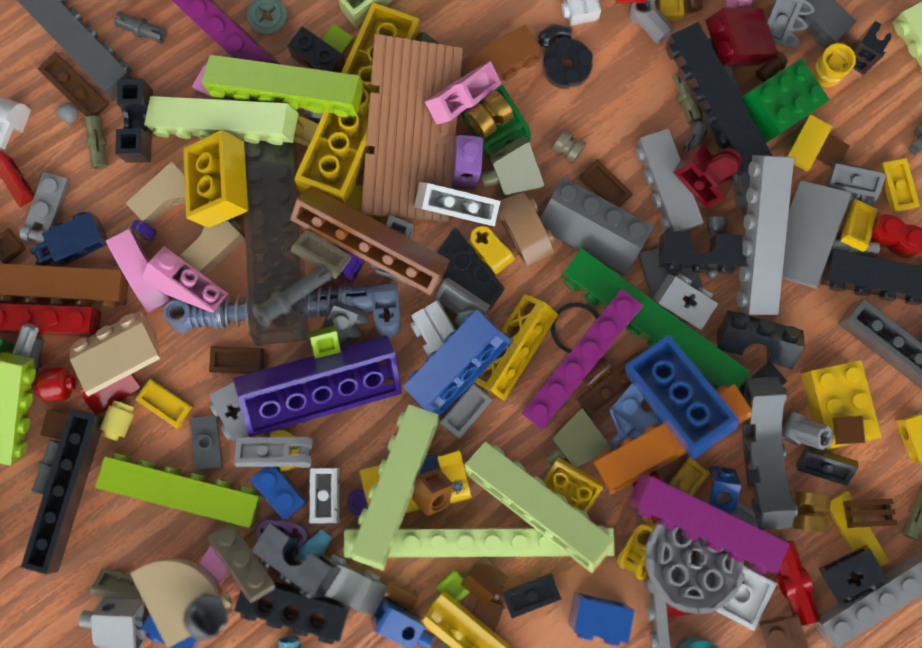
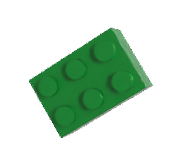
(784, 100)

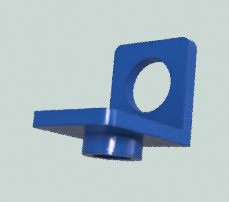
(724, 480)

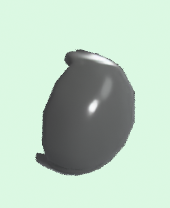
(205, 617)

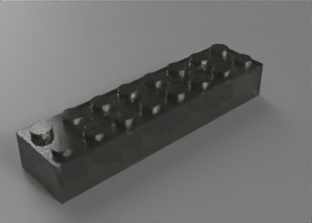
(270, 237)

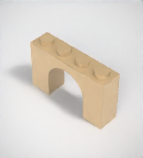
(167, 191)

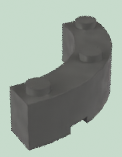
(766, 454)

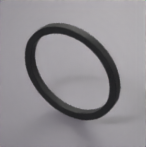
(562, 309)

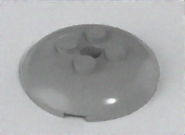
(686, 586)

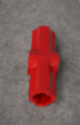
(797, 587)

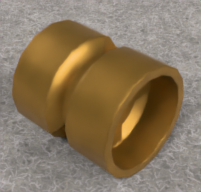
(489, 114)
(812, 521)

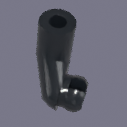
(551, 32)

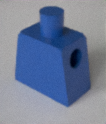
(392, 619)

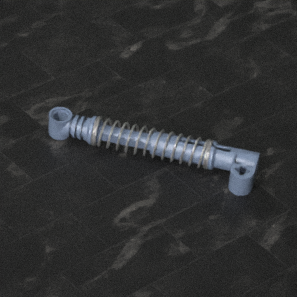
(365, 298)

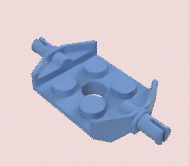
(630, 417)

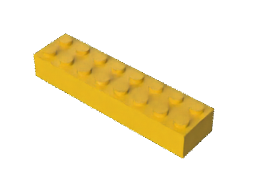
(339, 143)

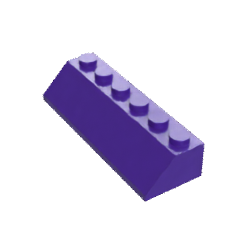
(317, 386)

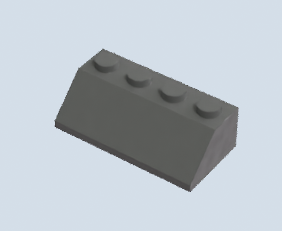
(595, 225)

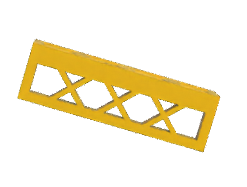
(522, 348)
(459, 626)

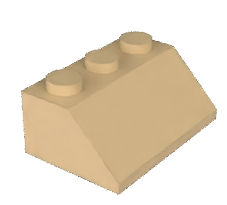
(114, 352)

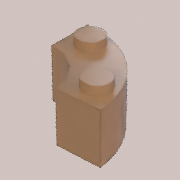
(525, 228)

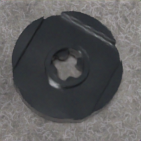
(567, 49)

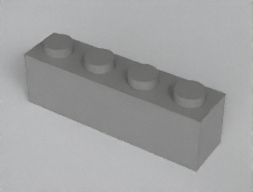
(669, 194)

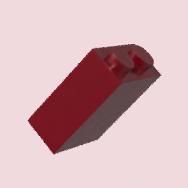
(741, 36)

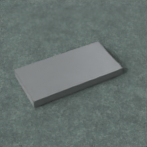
(811, 231)

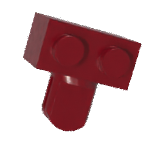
(707, 174)

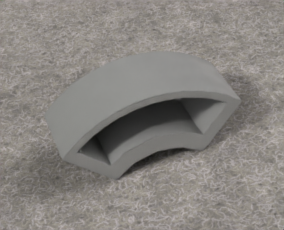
(356, 588)

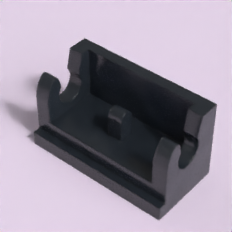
(869, 48)

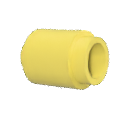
(117, 420)

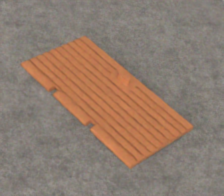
(401, 128)

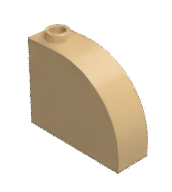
(168, 589)

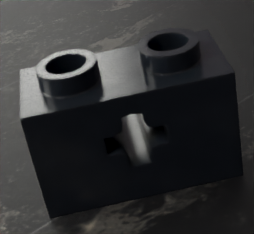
(315, 52)
(865, 566)

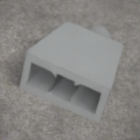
(116, 623)

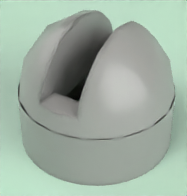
(67, 112)

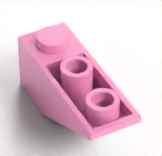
(182, 281)

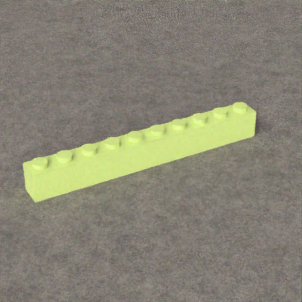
(470, 542)

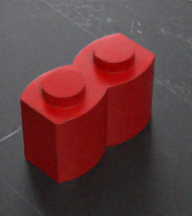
(897, 236)

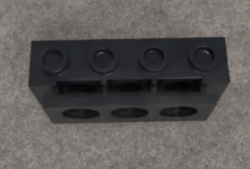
(282, 596)

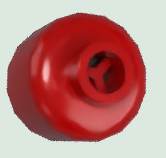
(54, 384)

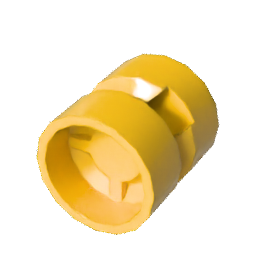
(833, 64)

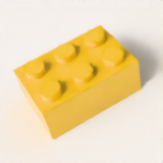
(215, 179)
(841, 393)

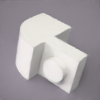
(12, 117)

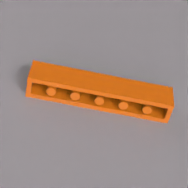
(654, 448)

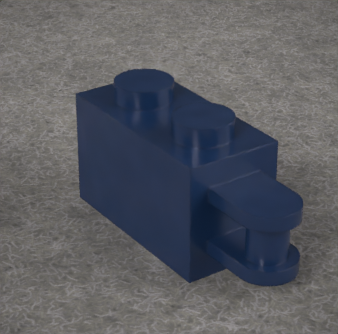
(70, 240)

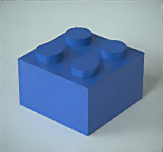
(601, 618)

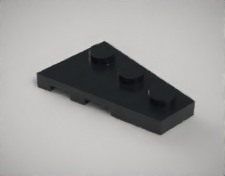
(469, 270)

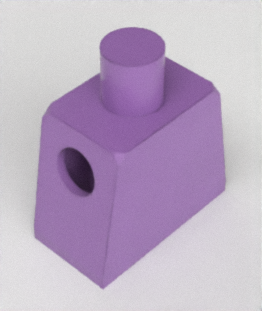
(467, 160)

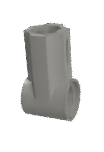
(651, 20)
(800, 430)

